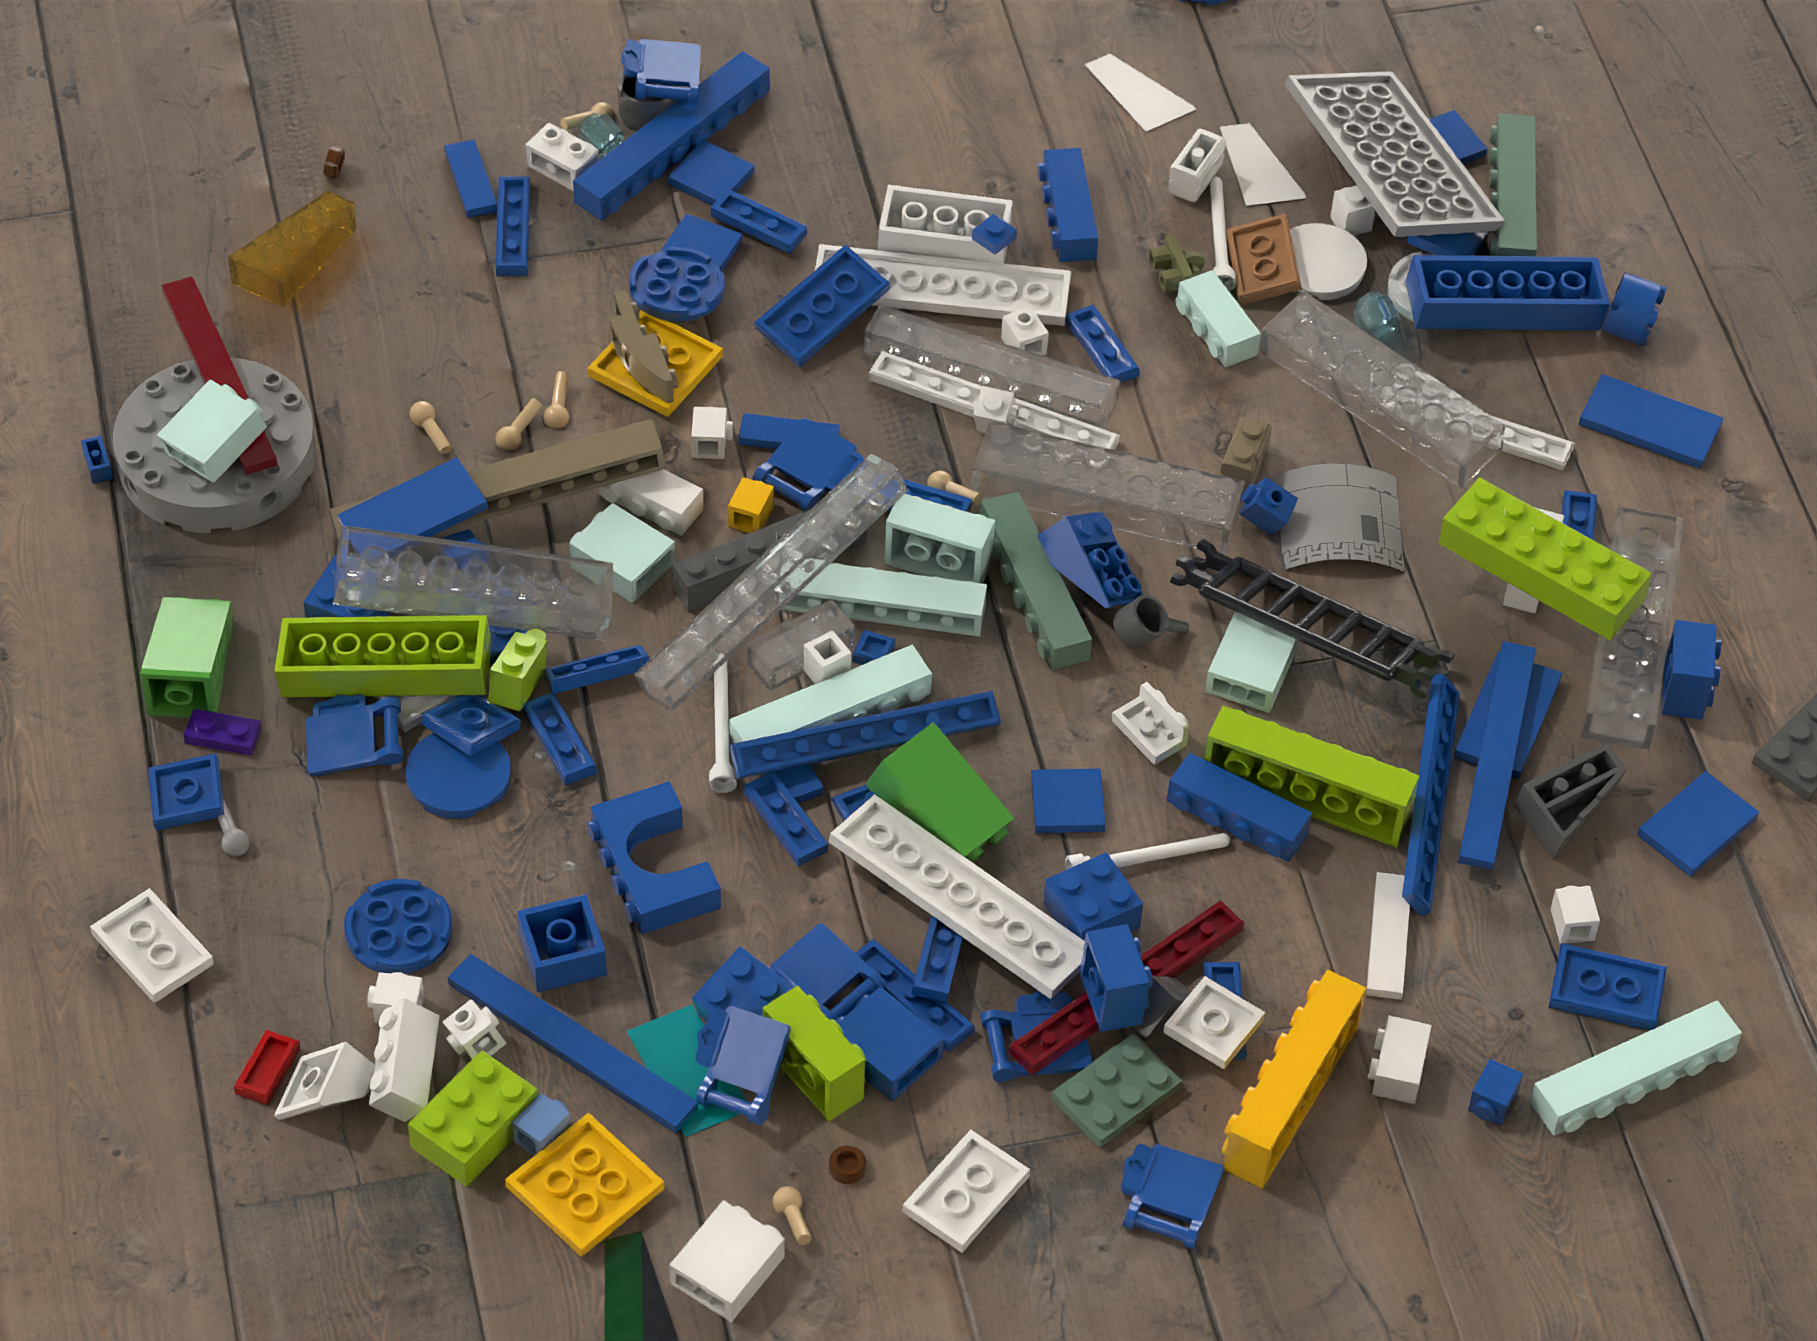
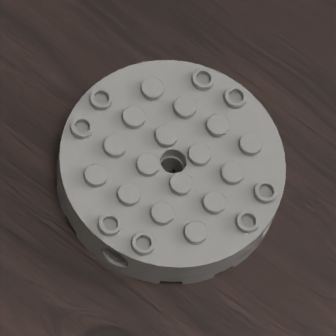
(235, 500)

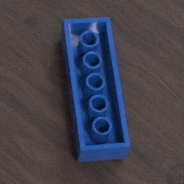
(1507, 292)

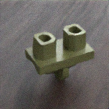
(1180, 264)

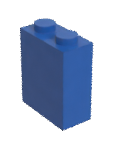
(893, 1040)

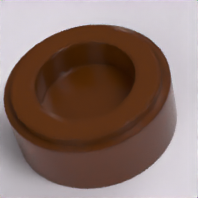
(334, 162)
(847, 1164)

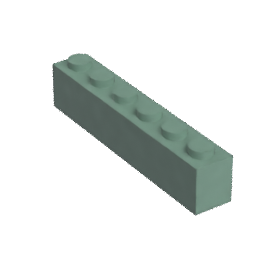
(1513, 185)
(1036, 583)

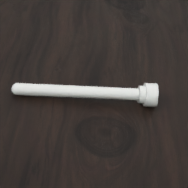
(1222, 269)
(722, 775)
(1159, 852)

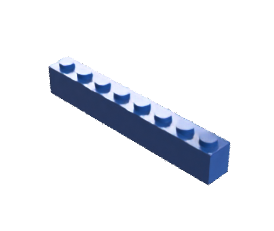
(671, 136)

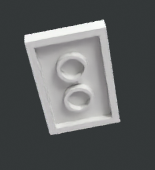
(152, 945)
(966, 1191)

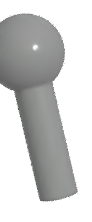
(234, 841)

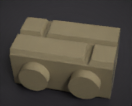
(1246, 450)

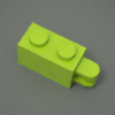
(518, 669)

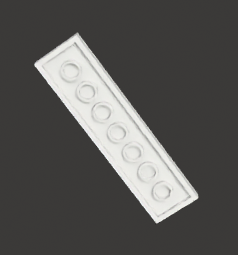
(965, 285)
(961, 895)

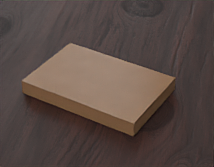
(1263, 259)

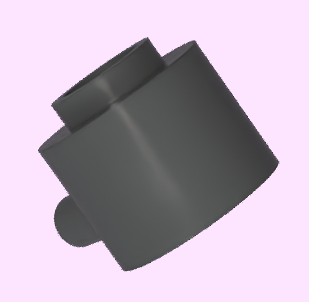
(1144, 622)

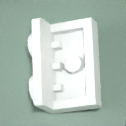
(1152, 724)

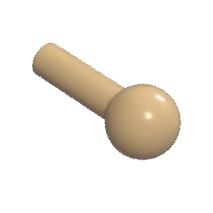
(575, 120)
(423, 415)
(556, 415)
(510, 437)
(943, 481)
(788, 1203)

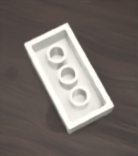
(938, 223)

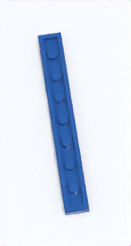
(862, 734)
(1497, 756)
(1431, 795)
(573, 1043)

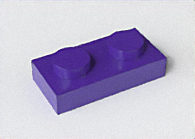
(222, 731)

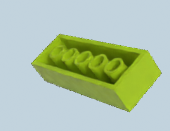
(1545, 558)
(383, 656)
(1315, 775)

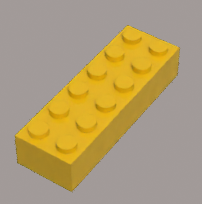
(1292, 1078)

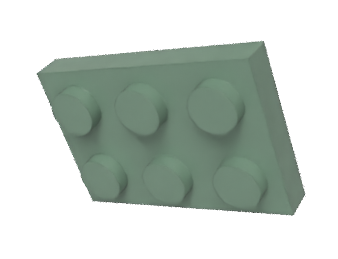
(1116, 1090)

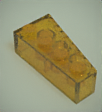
(294, 249)

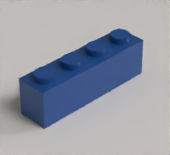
(1069, 205)
(1239, 807)

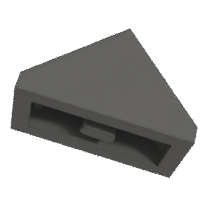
(1164, 1000)

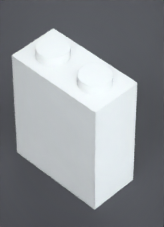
(727, 1260)

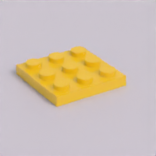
(688, 355)
(584, 1184)

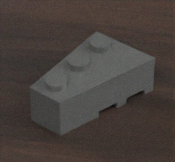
(1569, 795)

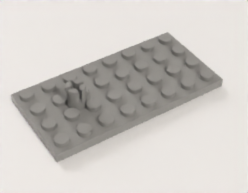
(1394, 154)

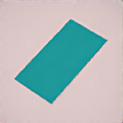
(669, 1051)

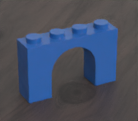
(650, 897)

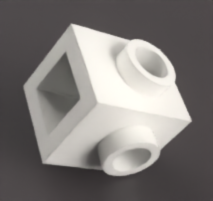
(473, 1030)

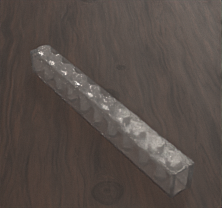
(771, 582)

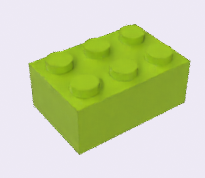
(818, 1054)
(471, 1118)

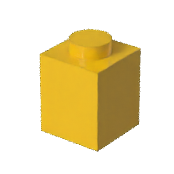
(750, 505)

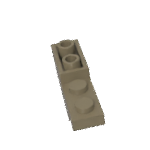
(639, 351)

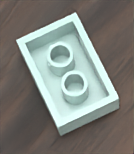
(938, 540)

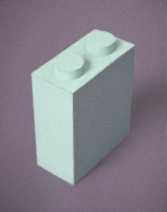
(212, 430)
(634, 548)
(1250, 663)

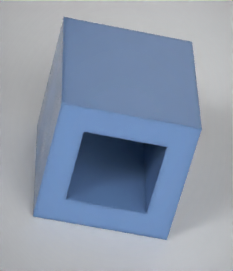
(540, 1124)

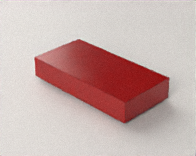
(267, 1067)

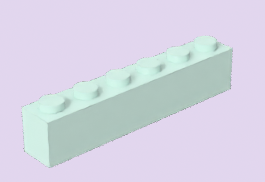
(897, 598)
(854, 694)
(1636, 1068)

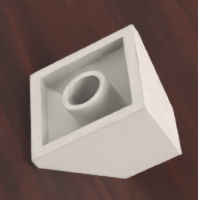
(326, 1080)

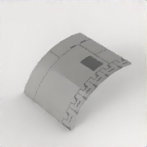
(1341, 515)

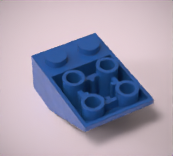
(1091, 558)

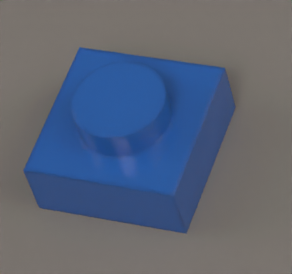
(994, 234)

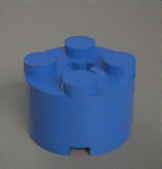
(1634, 309)

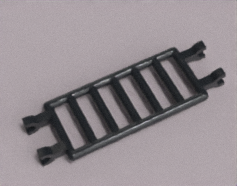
(1228, 567)

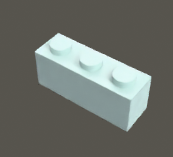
(1218, 319)

